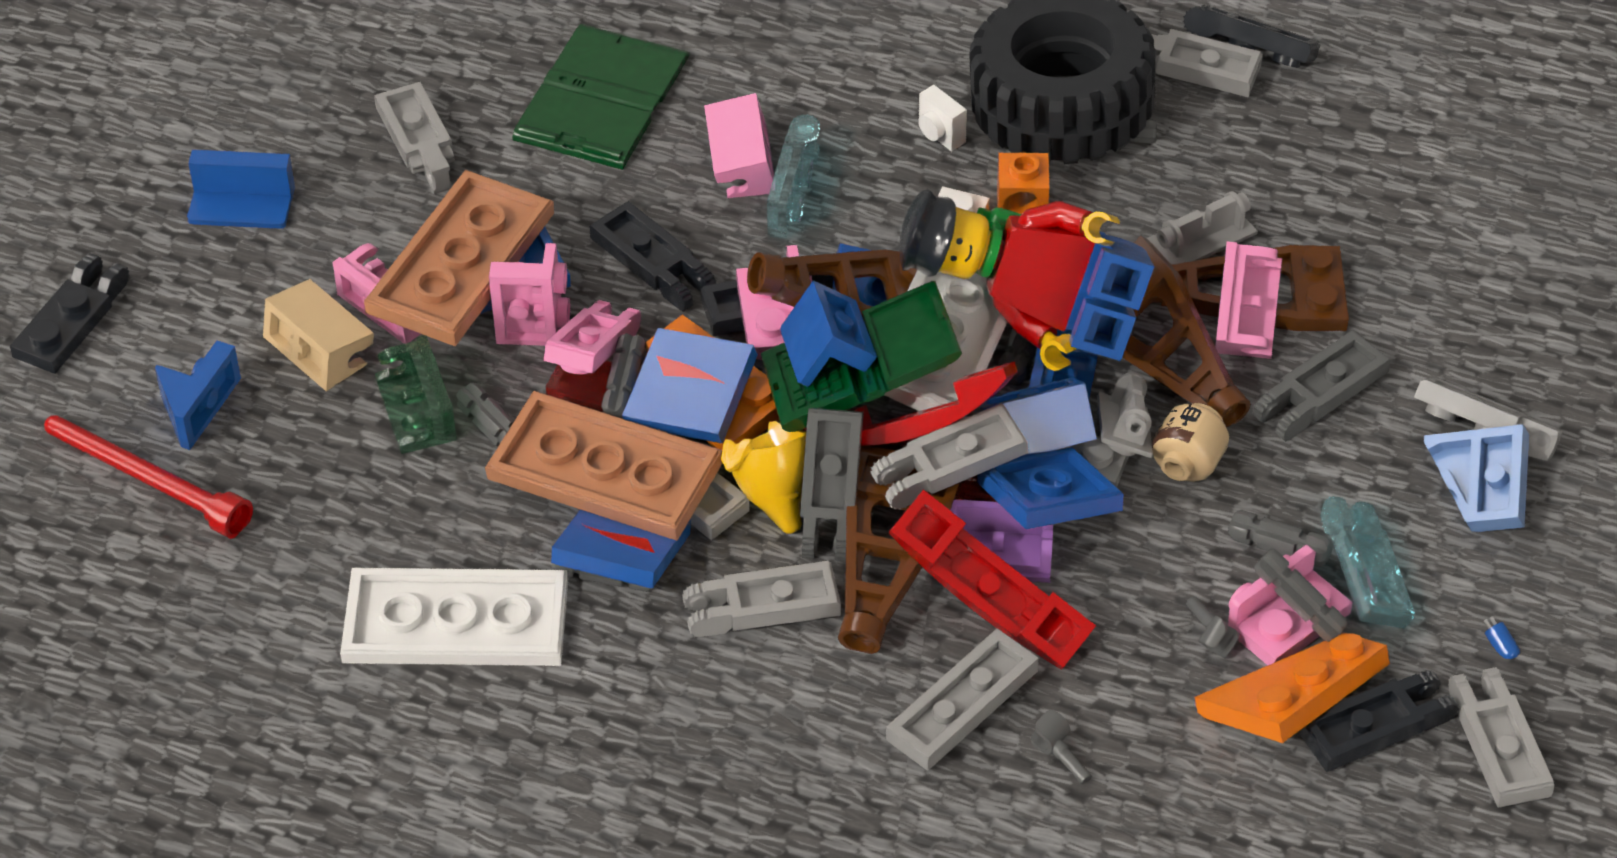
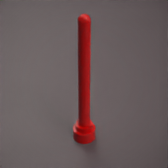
(224, 511)

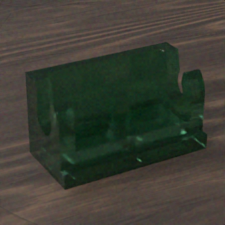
(415, 397)

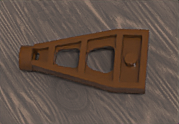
(789, 277)
(1315, 284)
(1187, 323)
(858, 629)

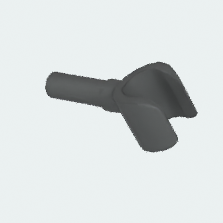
(1217, 635)
(1049, 737)

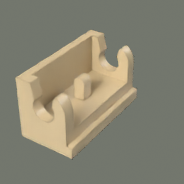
(315, 333)

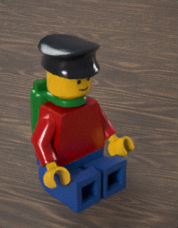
(1040, 268)

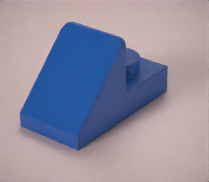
(197, 398)

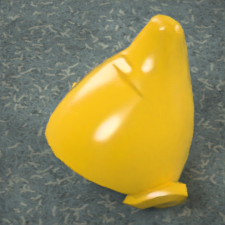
(770, 473)

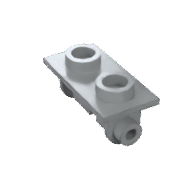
(1207, 232)
(1125, 418)

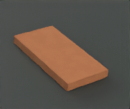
(444, 270)
(605, 465)

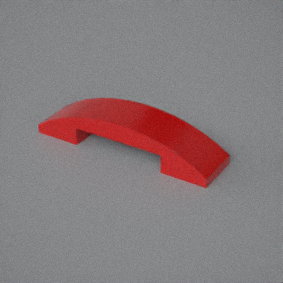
(971, 392)
(988, 583)

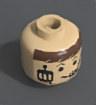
(1190, 440)

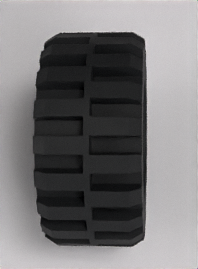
(1063, 115)

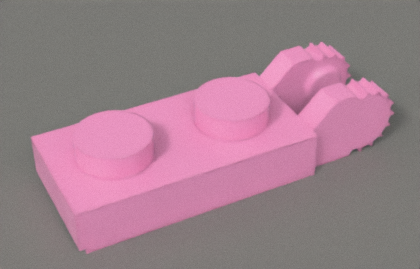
(590, 338)

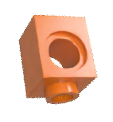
(1022, 181)

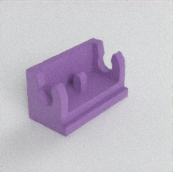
(1023, 549)

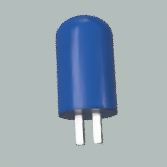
(1501, 639)

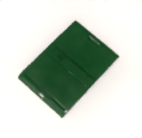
(600, 96)
(910, 341)

